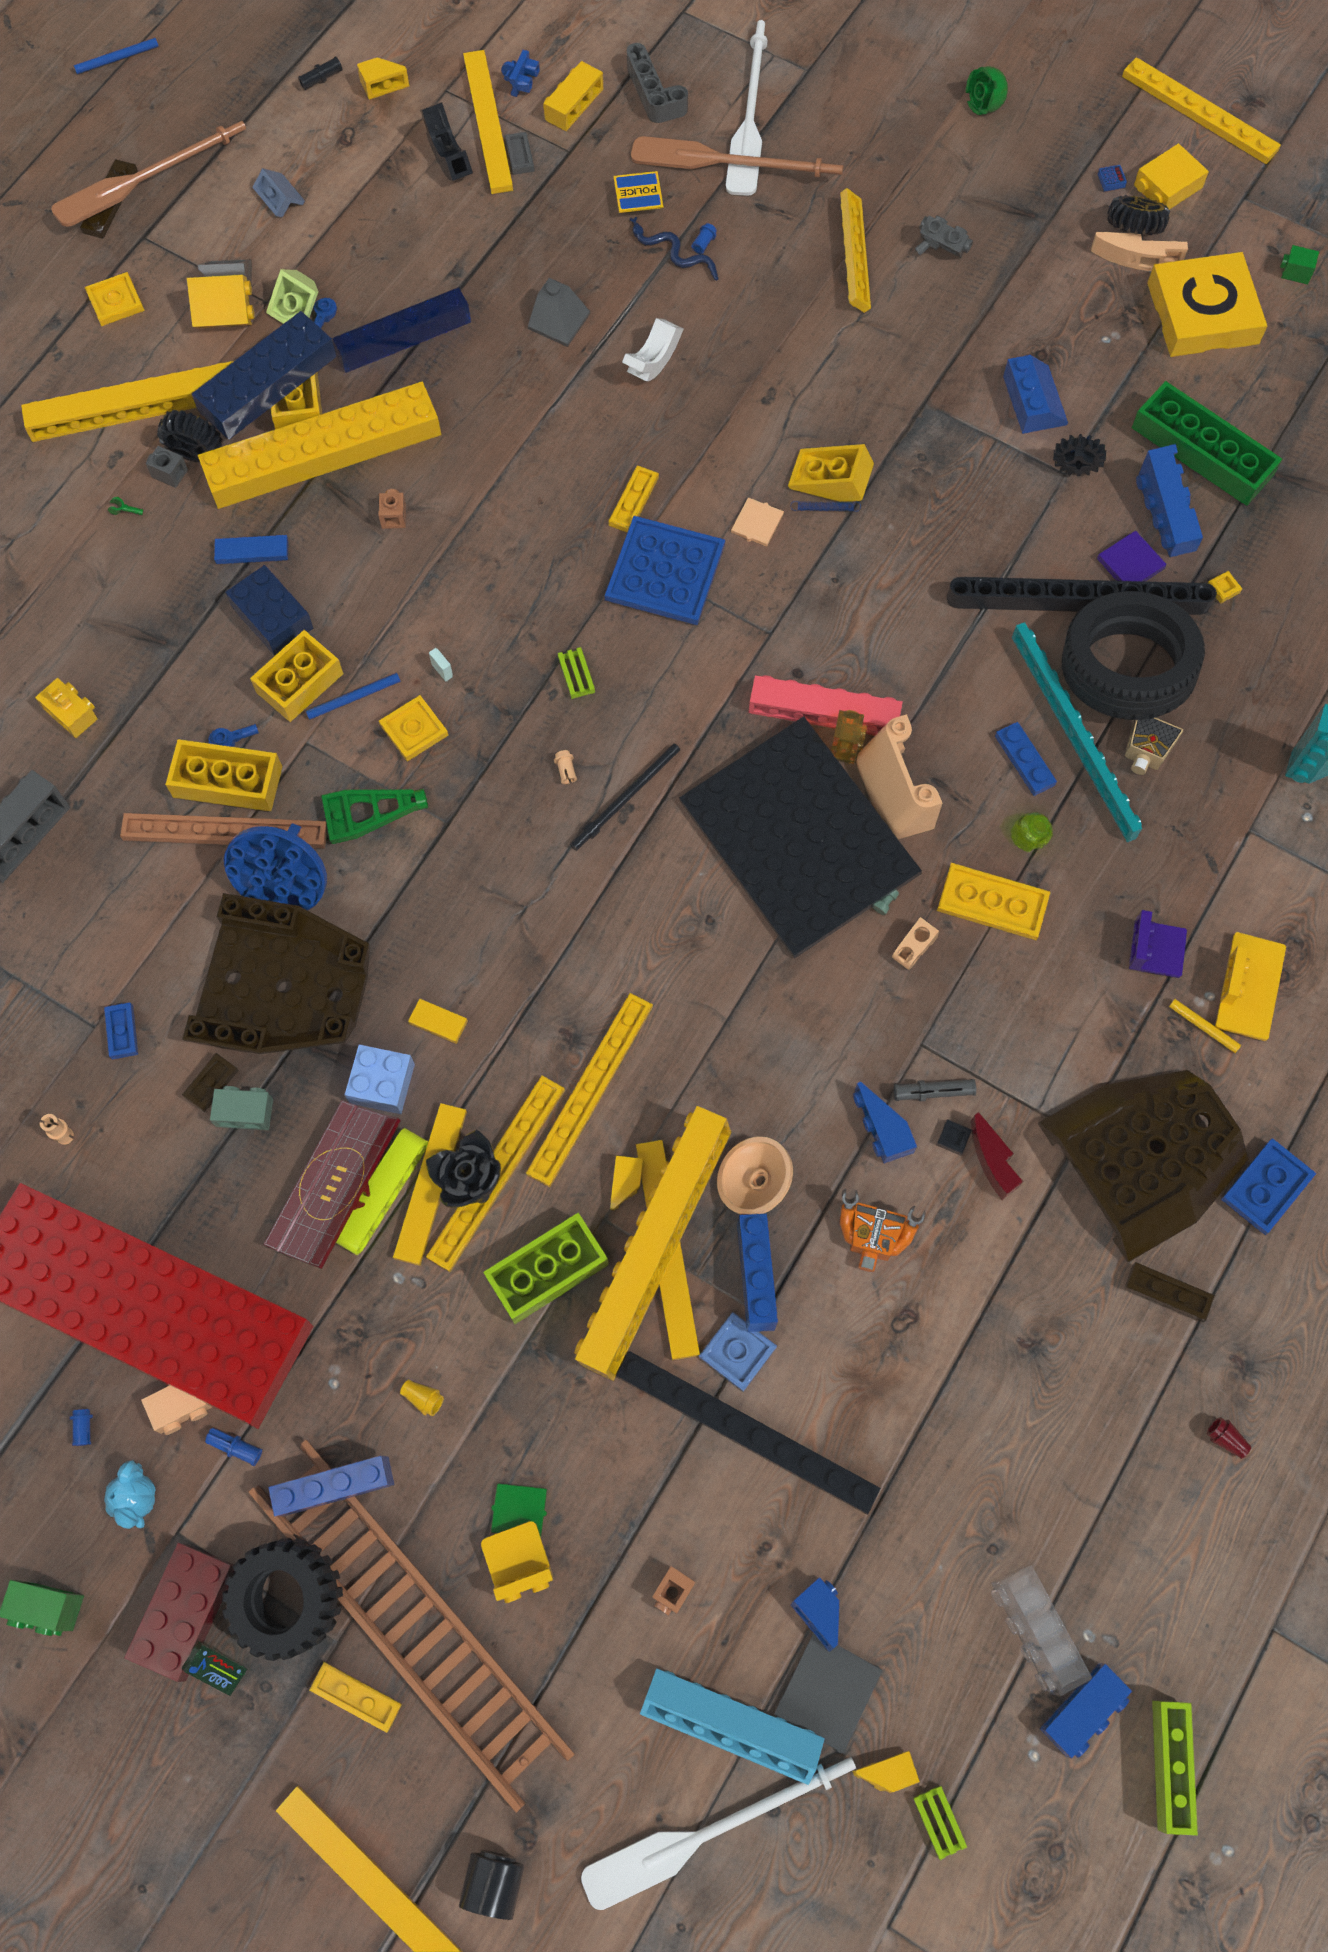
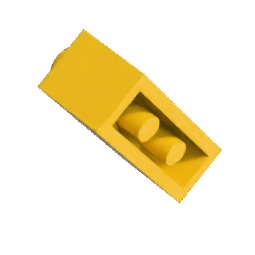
(573, 96)

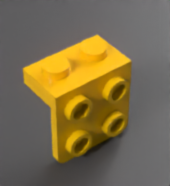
(517, 1561)

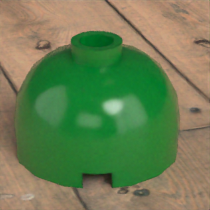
(986, 90)

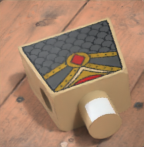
(1150, 743)

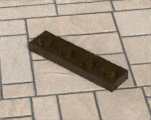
(99, 223)

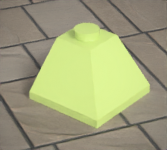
(291, 295)

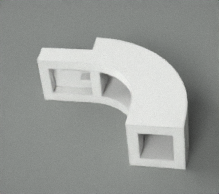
(655, 352)

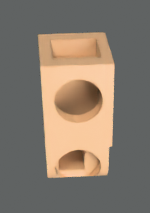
(915, 943)

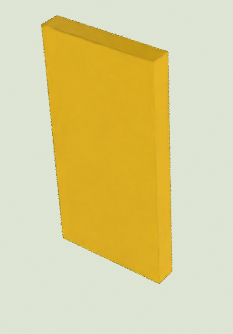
(993, 901)

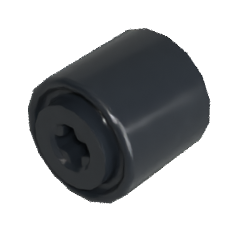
(491, 1885)

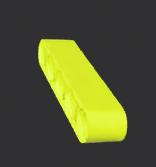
(384, 1188)

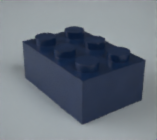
(269, 609)

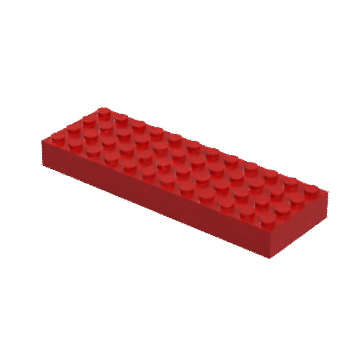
(146, 1306)

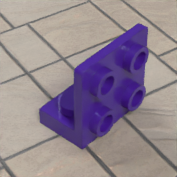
(1157, 947)

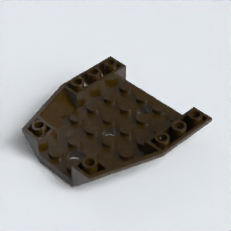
(271, 946)
(1153, 1191)

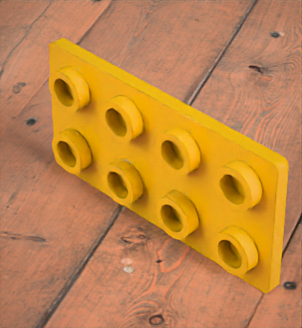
(1250, 986)

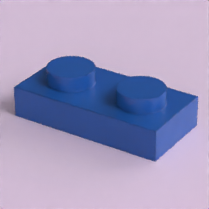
(121, 1030)

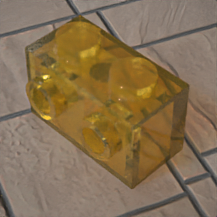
(848, 736)

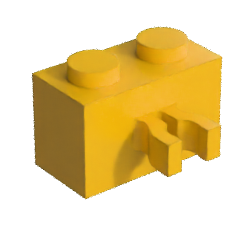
(67, 707)

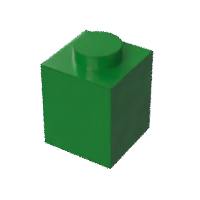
(1299, 264)

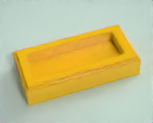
(438, 1021)

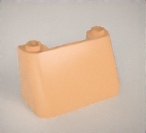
(888, 784)

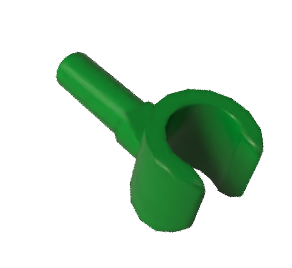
(122, 507)

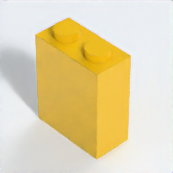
(1171, 177)
(220, 301)

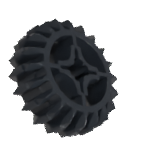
(1138, 215)
(187, 435)

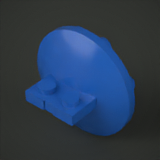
(275, 866)

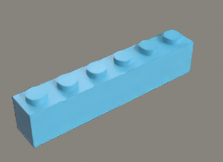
(733, 1726)

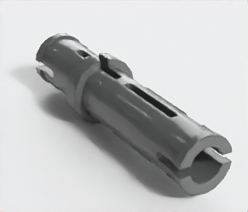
(963, 1088)

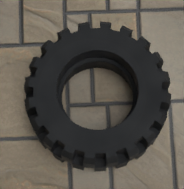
(246, 1604)

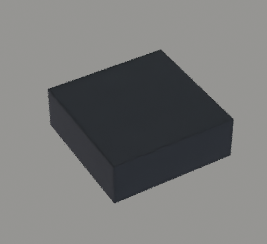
(954, 1137)

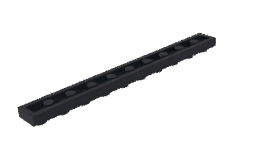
(748, 1433)

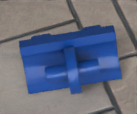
(517, 73)

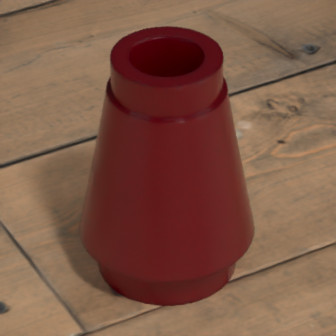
(1226, 1436)

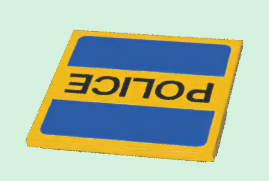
(638, 192)

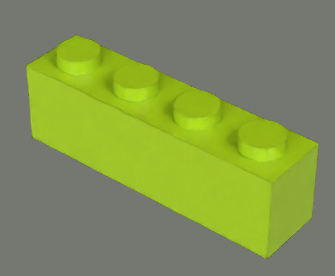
(1174, 1768)

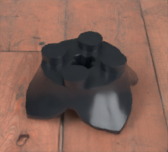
(450, 1171)

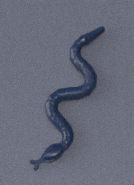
(675, 248)

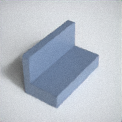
(276, 191)

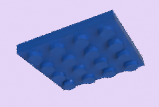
(665, 570)

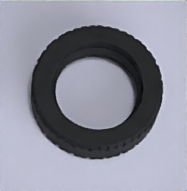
(1142, 616)

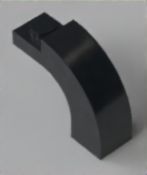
(448, 154)

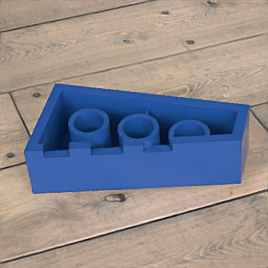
(1169, 501)

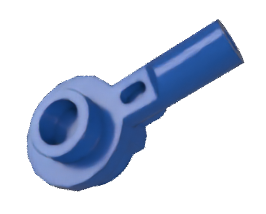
(325, 310)
(227, 738)

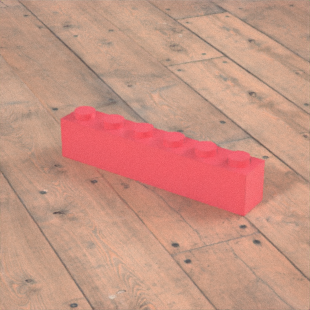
(818, 704)

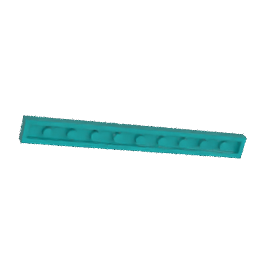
(1080, 738)

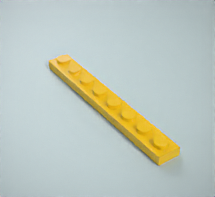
(1201, 110)

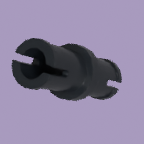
(320, 73)

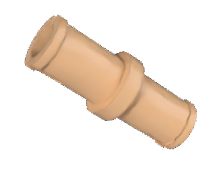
(56, 1129)

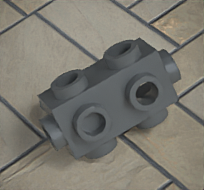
(939, 234)

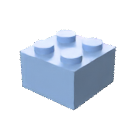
(379, 1079)

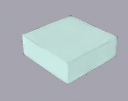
(440, 664)

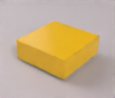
(1225, 586)

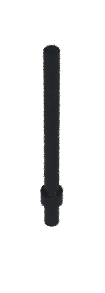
(591, 829)

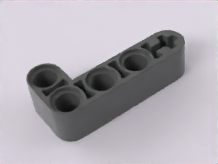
(659, 102)

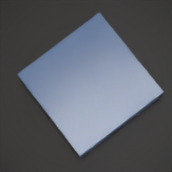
(736, 1352)

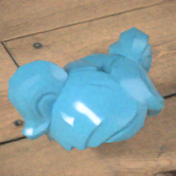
(130, 1496)

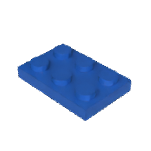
(1268, 1186)

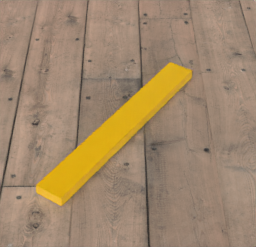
(488, 122)
(589, 1090)
(509, 1153)
(674, 1282)
(363, 1874)

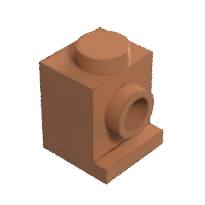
(392, 509)
(672, 1579)

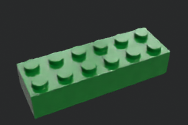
(1206, 443)

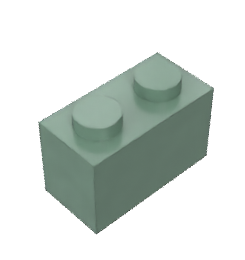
(241, 1108)

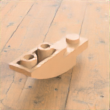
(1132, 252)

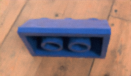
(1033, 394)

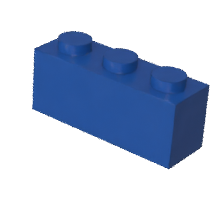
(1086, 1711)

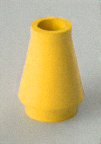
(424, 1398)

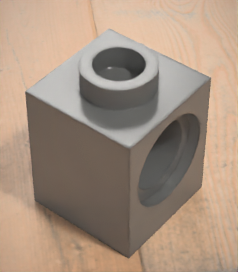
(166, 466)

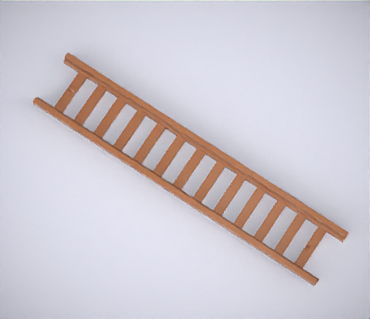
(404, 1665)

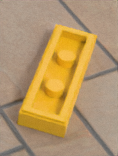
(633, 498)
(355, 1697)

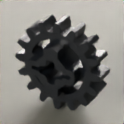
(1079, 455)

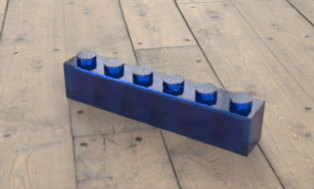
(402, 330)

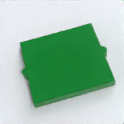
(517, 1506)

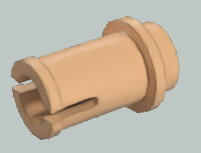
(565, 766)

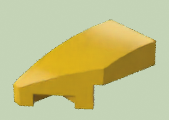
(626, 1179)
(891, 1773)

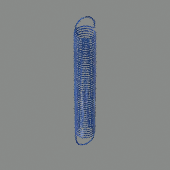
(828, 506)

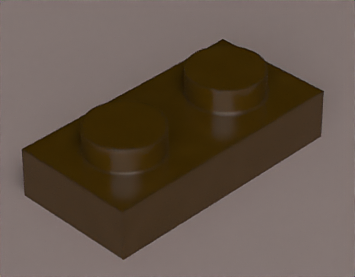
(213, 1076)

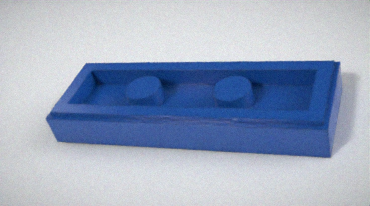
(251, 549)

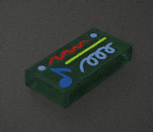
(214, 1668)

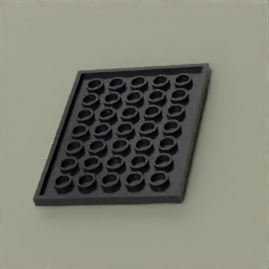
(800, 836)

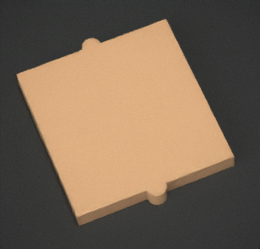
(757, 522)

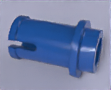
(706, 234)
(81, 1427)

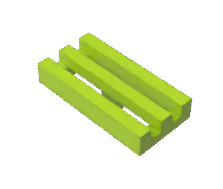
(571, 656)
(951, 1848)

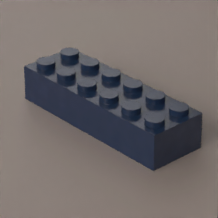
(264, 375)

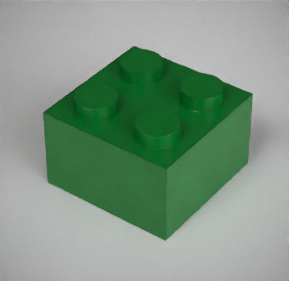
(41, 1606)

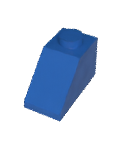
(820, 1611)

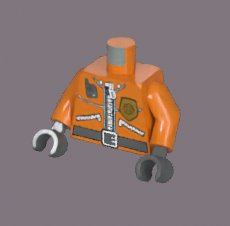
(876, 1231)

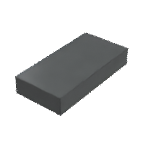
(519, 153)

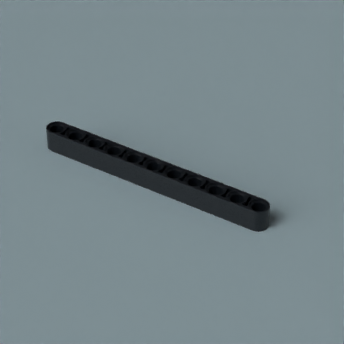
(1068, 593)

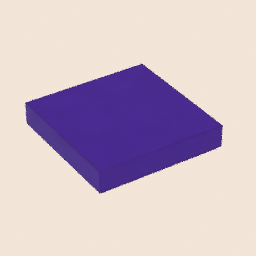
(1131, 559)

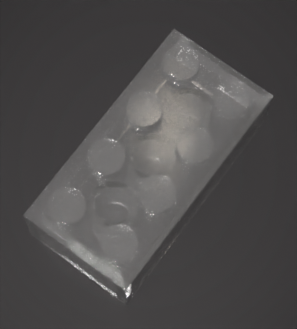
(1040, 1630)

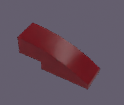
(993, 1157)

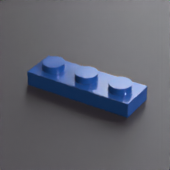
(1025, 759)

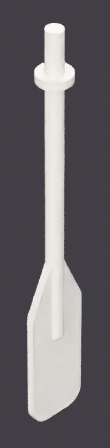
(747, 141)
(666, 1852)

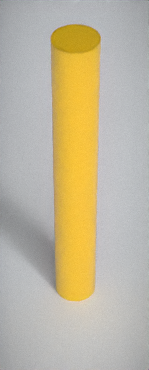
(1205, 1026)

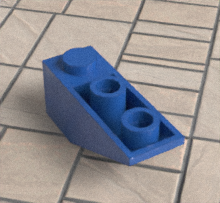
(888, 1128)

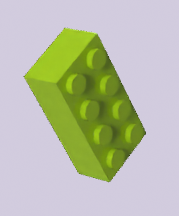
(546, 1268)

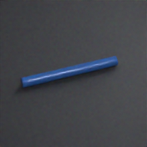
(116, 55)
(353, 696)

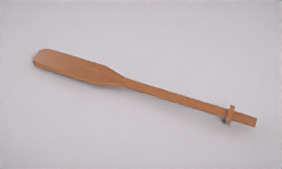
(695, 155)
(115, 189)

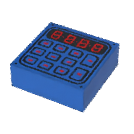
(1112, 178)

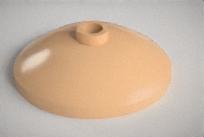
(746, 1168)

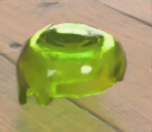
(1032, 831)

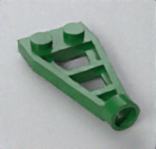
(339, 815)

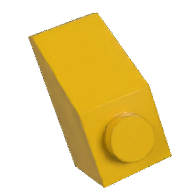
(382, 77)

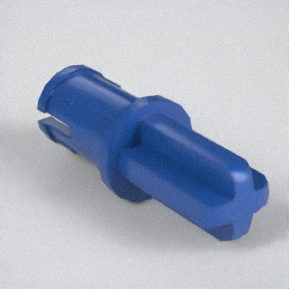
(233, 1446)

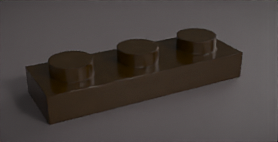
(1169, 1292)

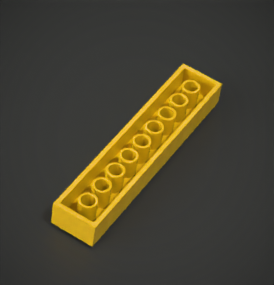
(320, 445)
(653, 1244)

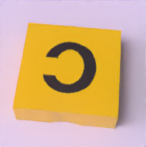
(1207, 304)

